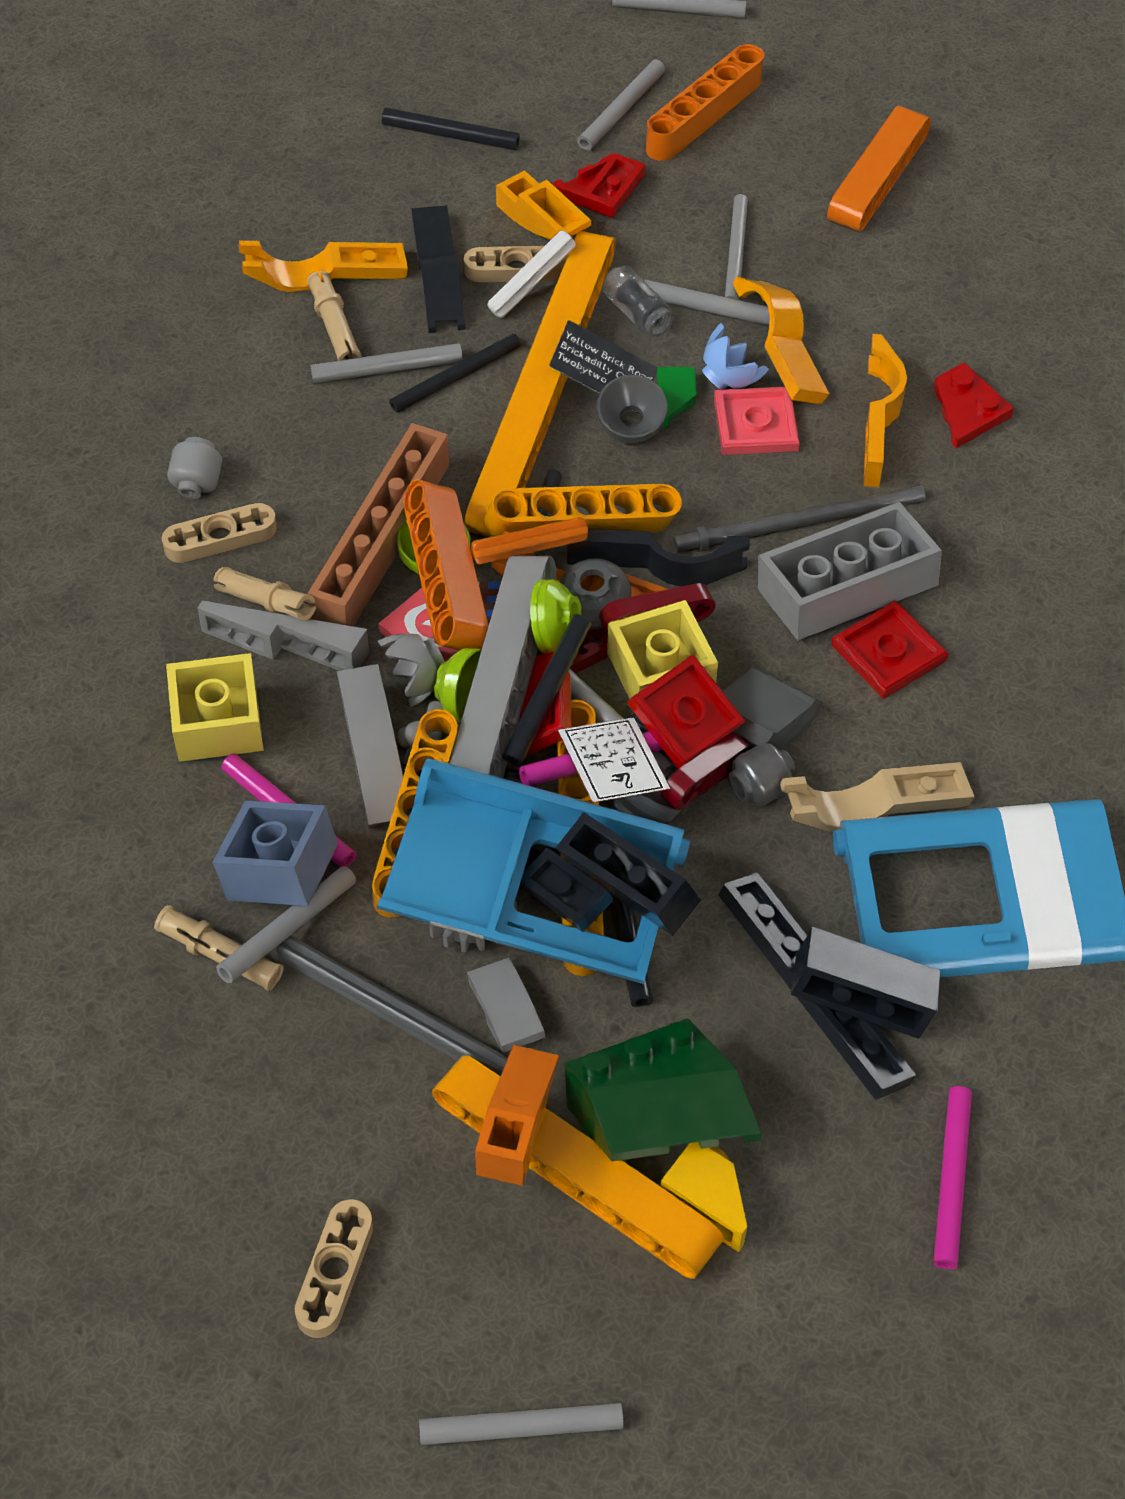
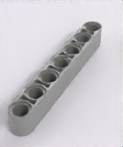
(502, 670)

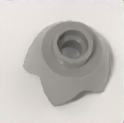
(416, 660)

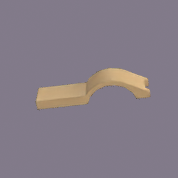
(883, 794)

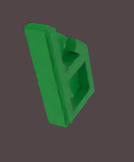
(679, 389)

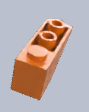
(515, 1115)

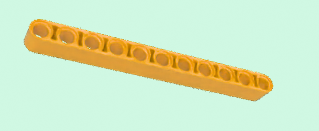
(539, 384)

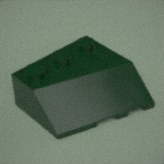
(659, 1094)

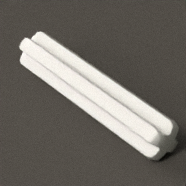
(531, 274)

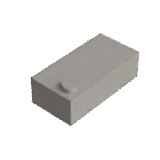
(848, 570)

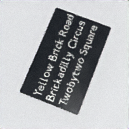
(595, 360)

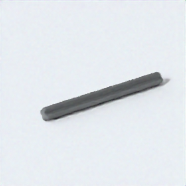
(387, 1004)

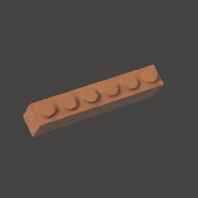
(371, 538)

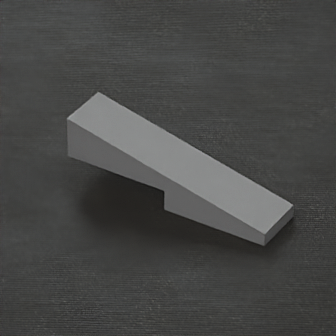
(267, 632)

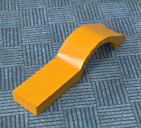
(339, 259)
(785, 341)
(885, 411)

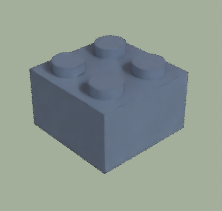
(275, 853)

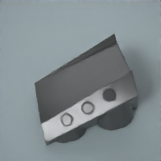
(771, 708)

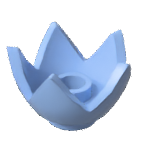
(726, 363)

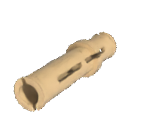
(330, 308)
(274, 597)
(203, 939)

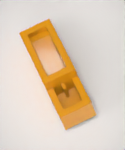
(539, 206)

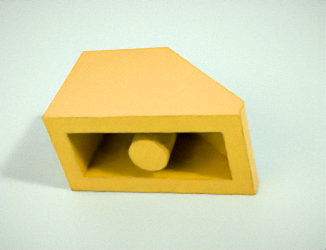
(710, 1187)

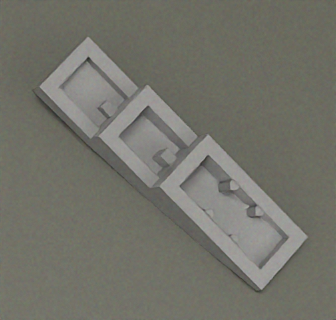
(371, 741)

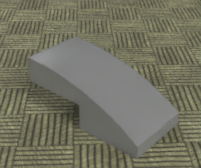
(506, 1004)

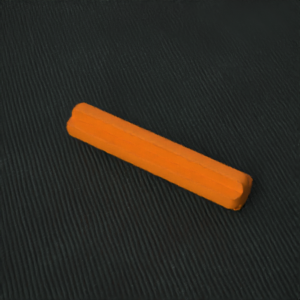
(529, 540)

